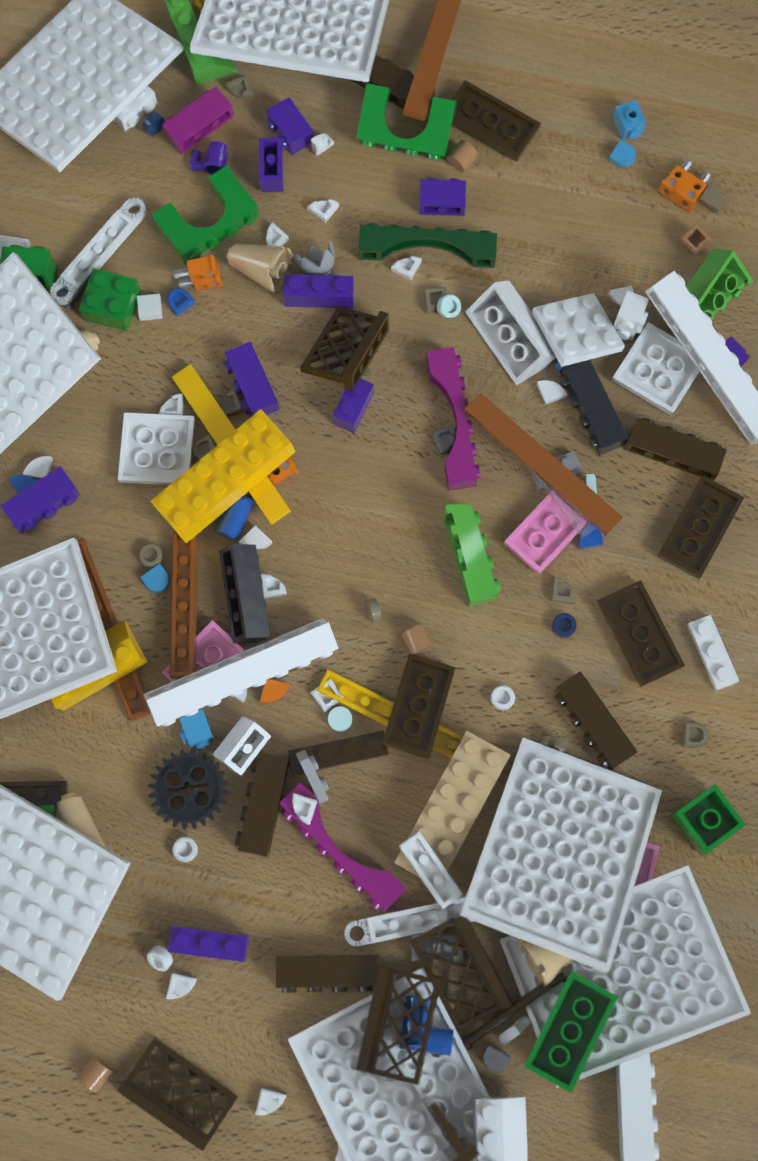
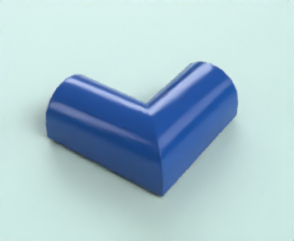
(234, 518)
(440, 1038)

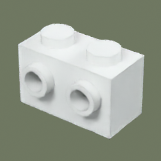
(141, 104)
(631, 316)
(241, 745)

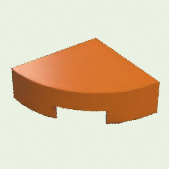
(273, 691)

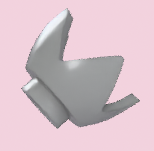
(318, 262)

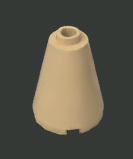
(261, 263)
(75, 814)
(543, 962)

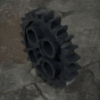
(191, 811)

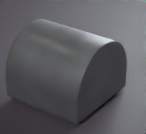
(495, 1059)

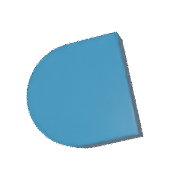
(623, 155)
(156, 579)

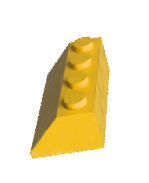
(126, 656)

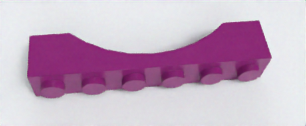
(444, 374)
(378, 884)

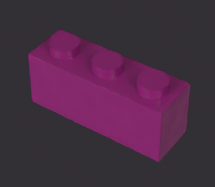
(198, 120)

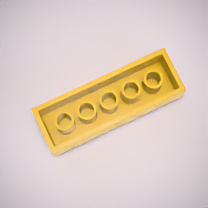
(223, 476)

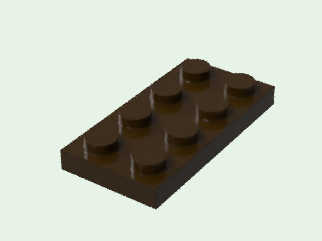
(493, 121)
(700, 527)
(640, 633)
(418, 706)

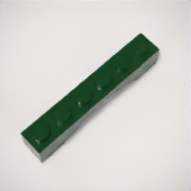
(382, 241)

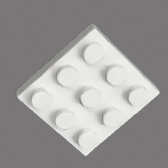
(577, 329)
(657, 369)
(155, 448)

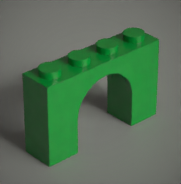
(431, 141)
(191, 241)

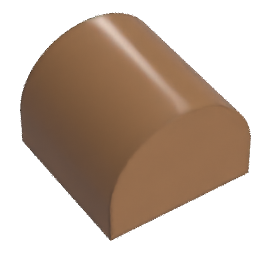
(462, 156)
(696, 239)
(417, 640)
(95, 1074)

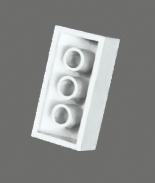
(511, 331)
(500, 1128)

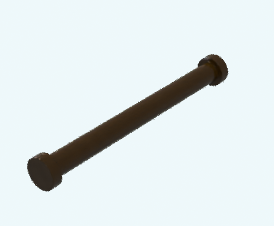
(506, 1014)

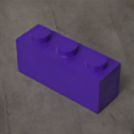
(318, 291)
(250, 380)
(40, 500)
(208, 944)

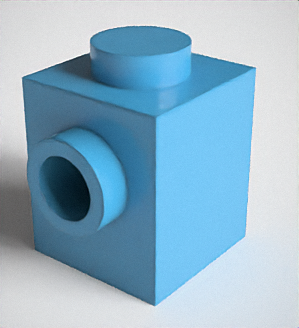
(629, 120)
(196, 730)

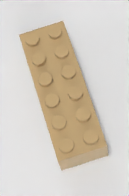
(458, 798)

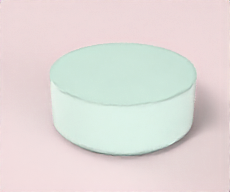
(448, 306)
(340, 719)

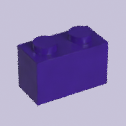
(290, 125)
(271, 164)
(442, 197)
(353, 406)

